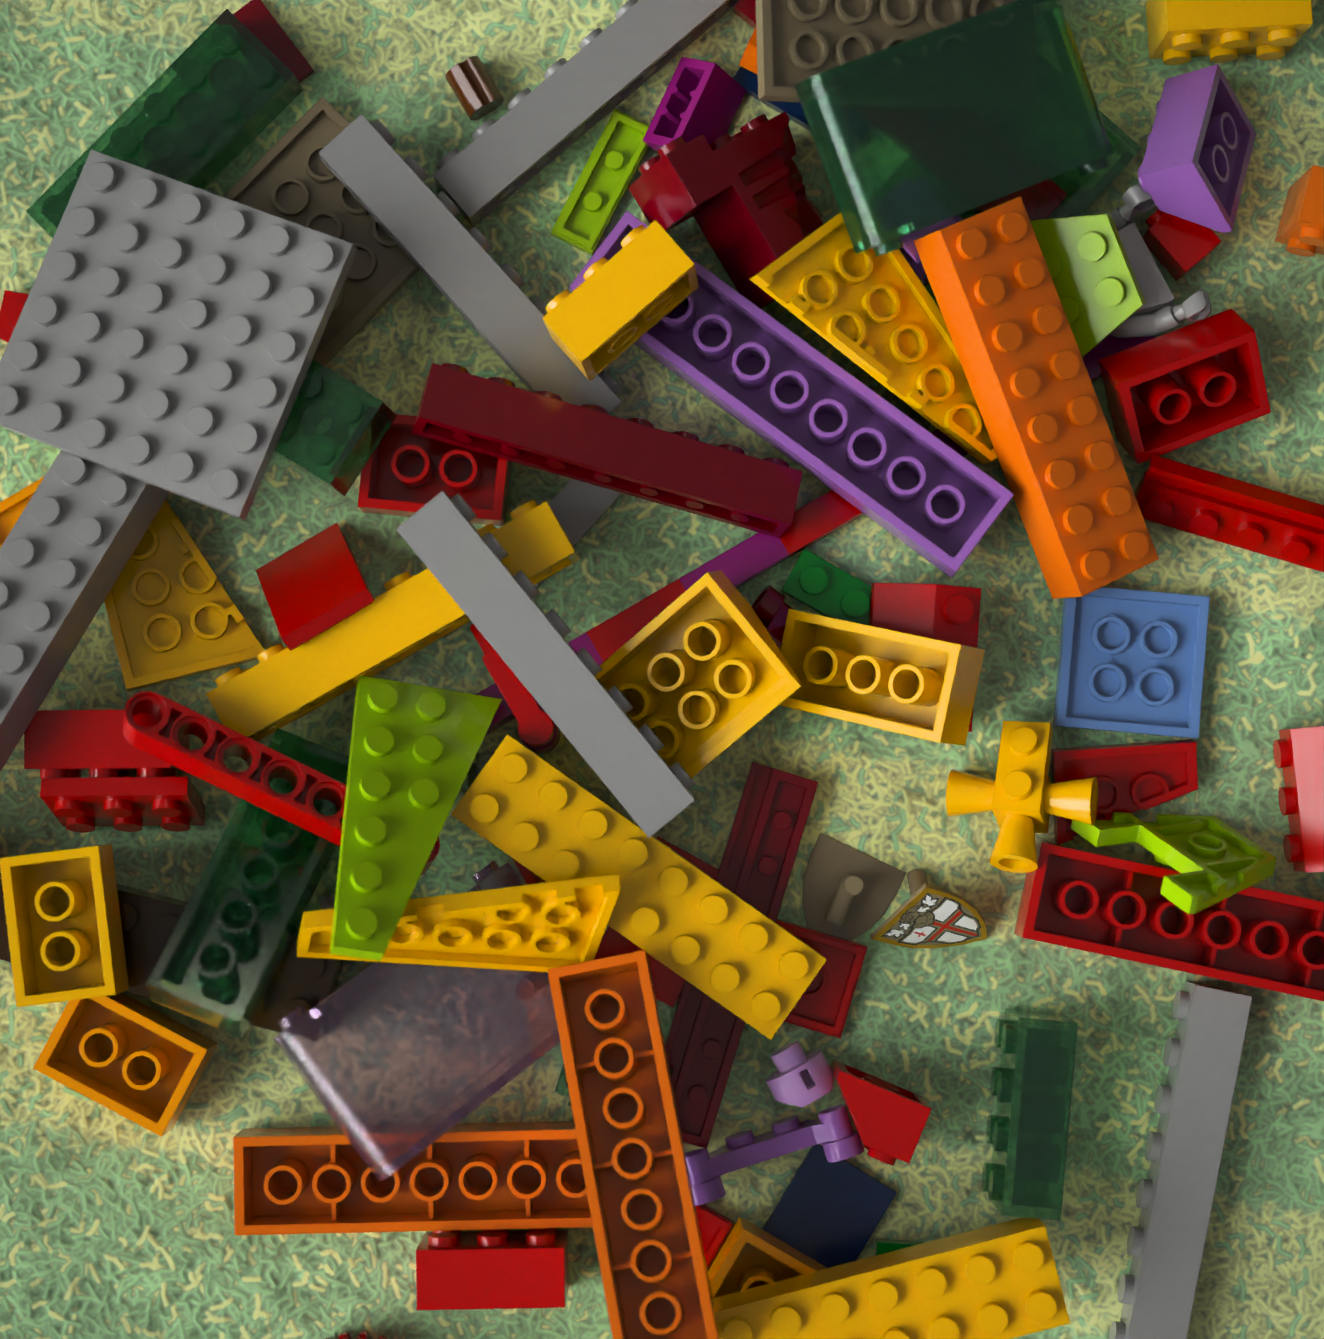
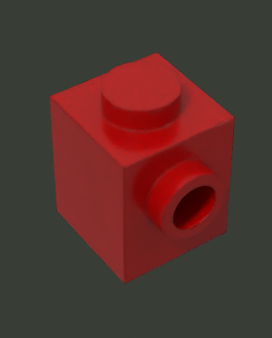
(1178, 242)

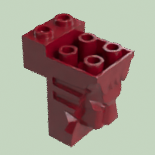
(738, 191)

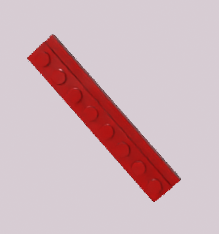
(1232, 512)

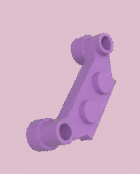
(787, 1136)

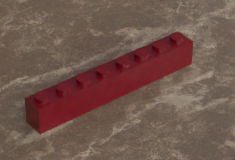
(607, 450)

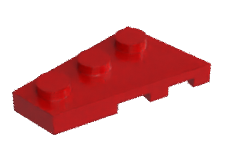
(1127, 776)

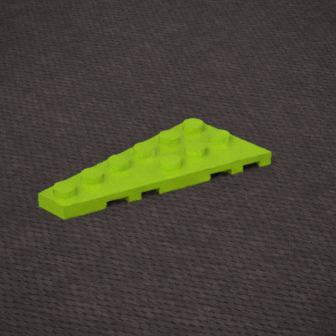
(402, 780)

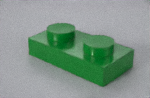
(828, 589)

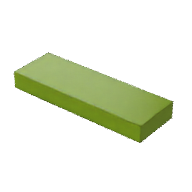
(602, 183)

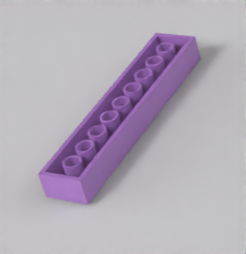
(821, 417)

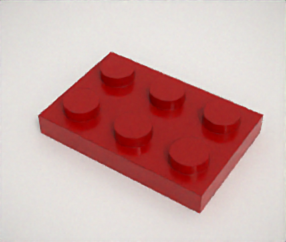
(123, 802)

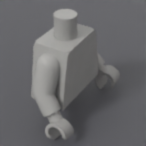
(1158, 312)

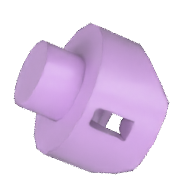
(799, 1076)

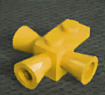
(1021, 795)

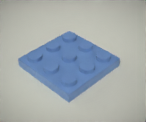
(1132, 662)

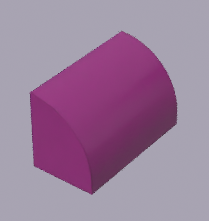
(695, 103)

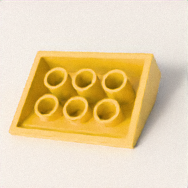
(701, 673)

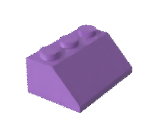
(1198, 150)

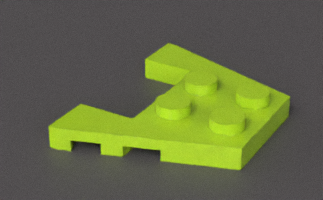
(1089, 274)
(1206, 852)

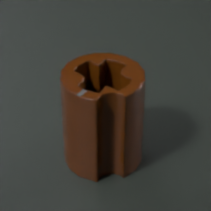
(474, 88)

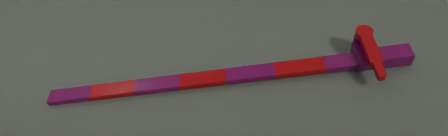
(739, 564)

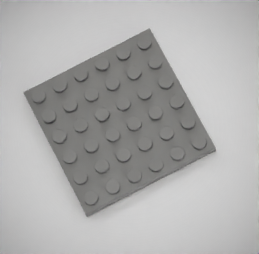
(169, 333)

